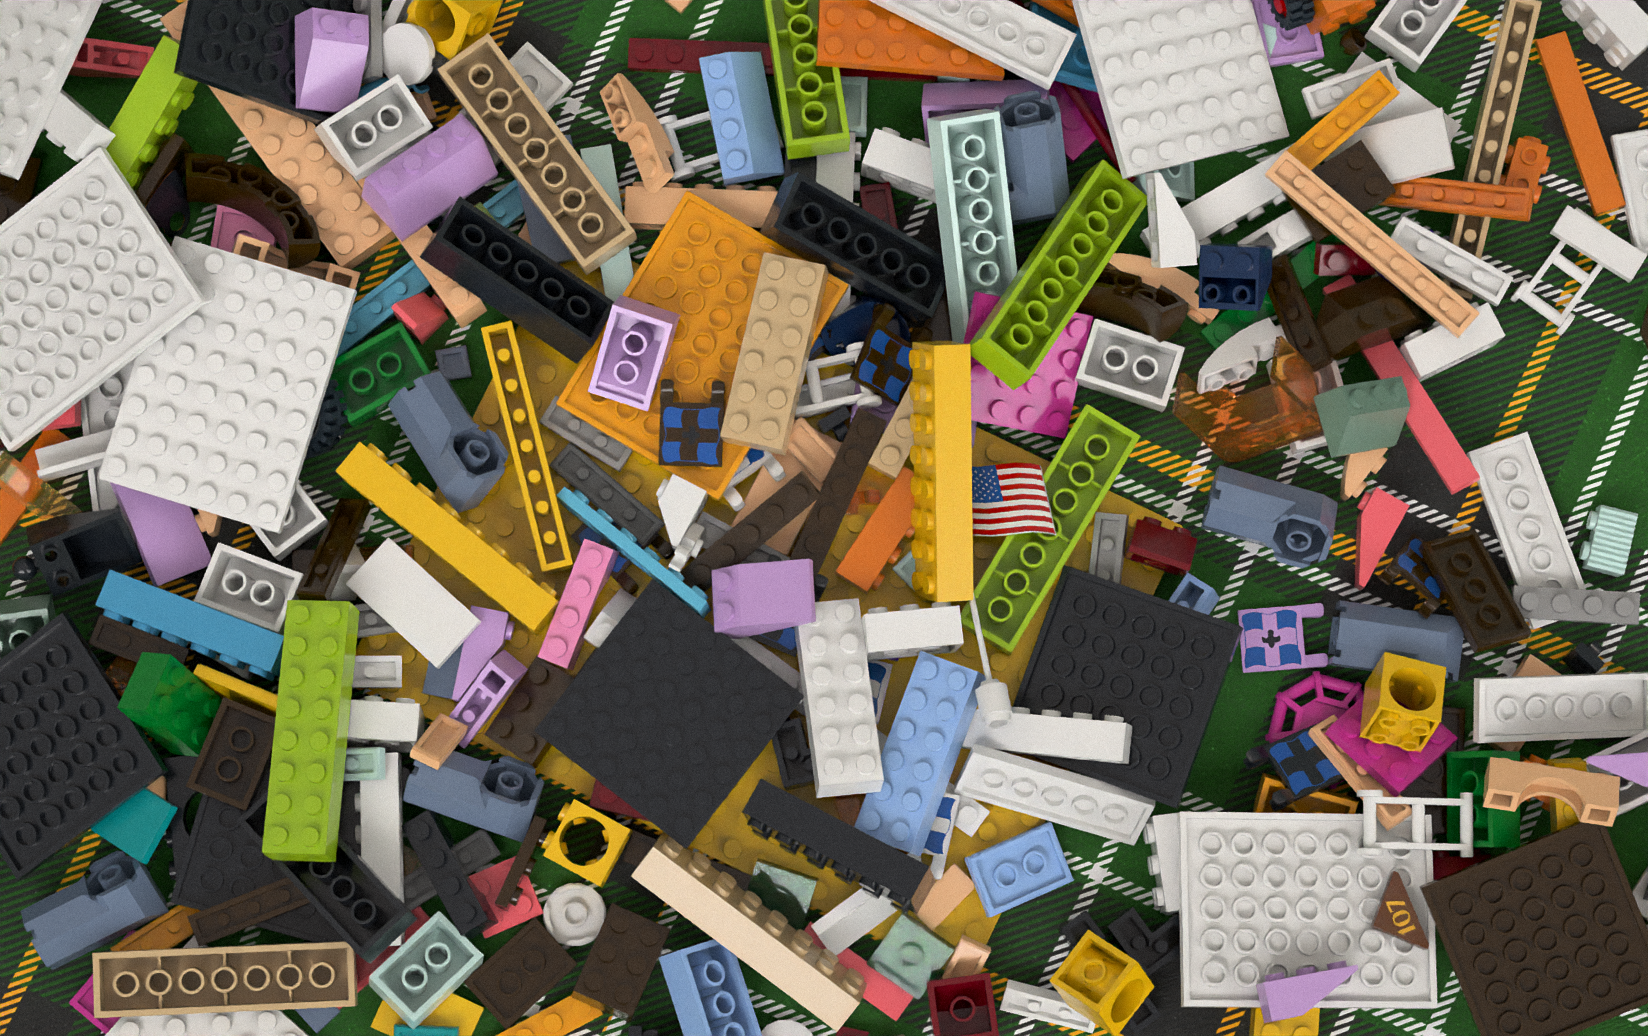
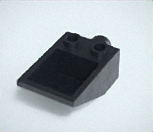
(80, 549)

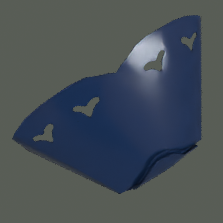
(854, 323)

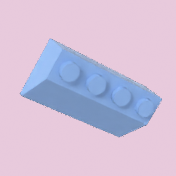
(741, 116)

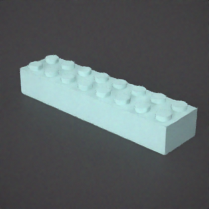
(971, 209)

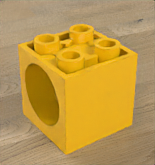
(454, 23)
(1415, 685)
(614, 833)
(1102, 983)

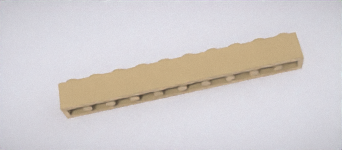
(1495, 119)

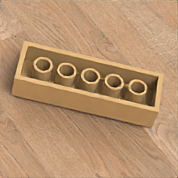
(774, 353)

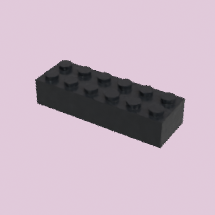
(856, 247)
(518, 280)
(839, 847)
(343, 892)

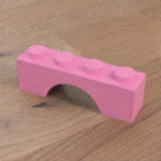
(572, 614)

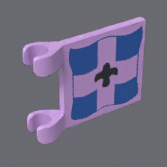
(1275, 639)

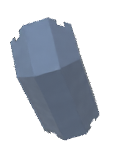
(1033, 156)
(448, 440)
(1271, 514)
(1368, 631)
(482, 794)
(94, 910)

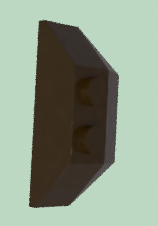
(1367, 317)

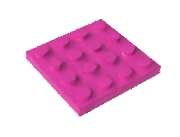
(1044, 400)

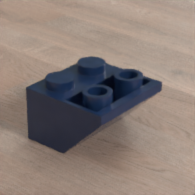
(1234, 276)

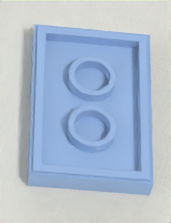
(1018, 869)

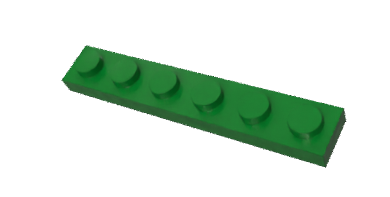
(1236, 320)

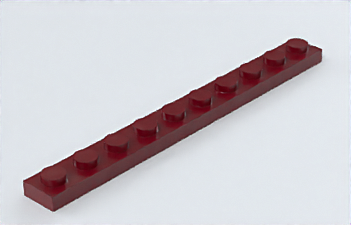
(684, 56)

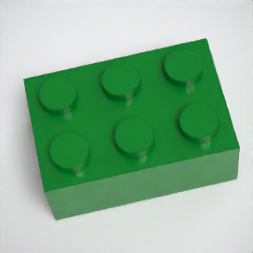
(376, 372)
(170, 703)
(1490, 826)

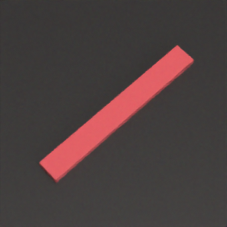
(1423, 416)

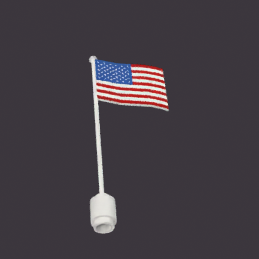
(1004, 502)

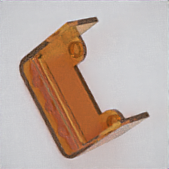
(1256, 420)

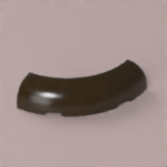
(258, 196)
(1128, 300)

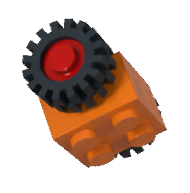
(1319, 15)

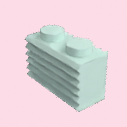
(1608, 540)

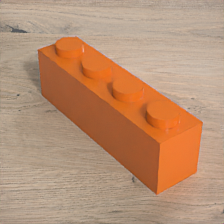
(880, 537)

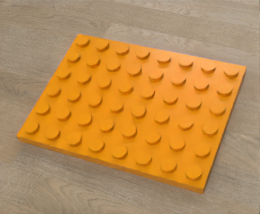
(708, 274)

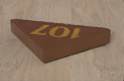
(1397, 916)

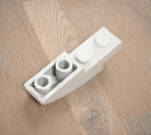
(1283, 234)
(1239, 356)

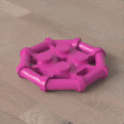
(1315, 710)

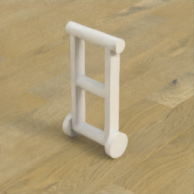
(686, 170)
(1565, 318)
(864, 400)
(1374, 797)

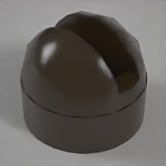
(1353, 42)

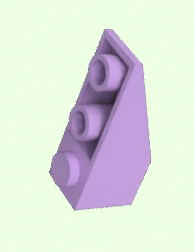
(1294, 996)

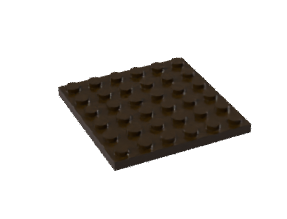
(1544, 935)

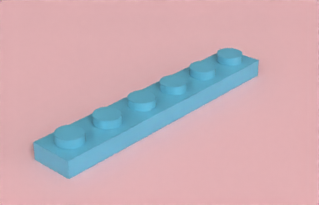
(624, 542)

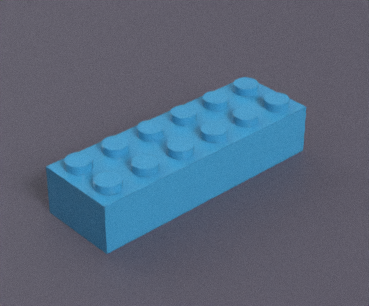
(188, 621)

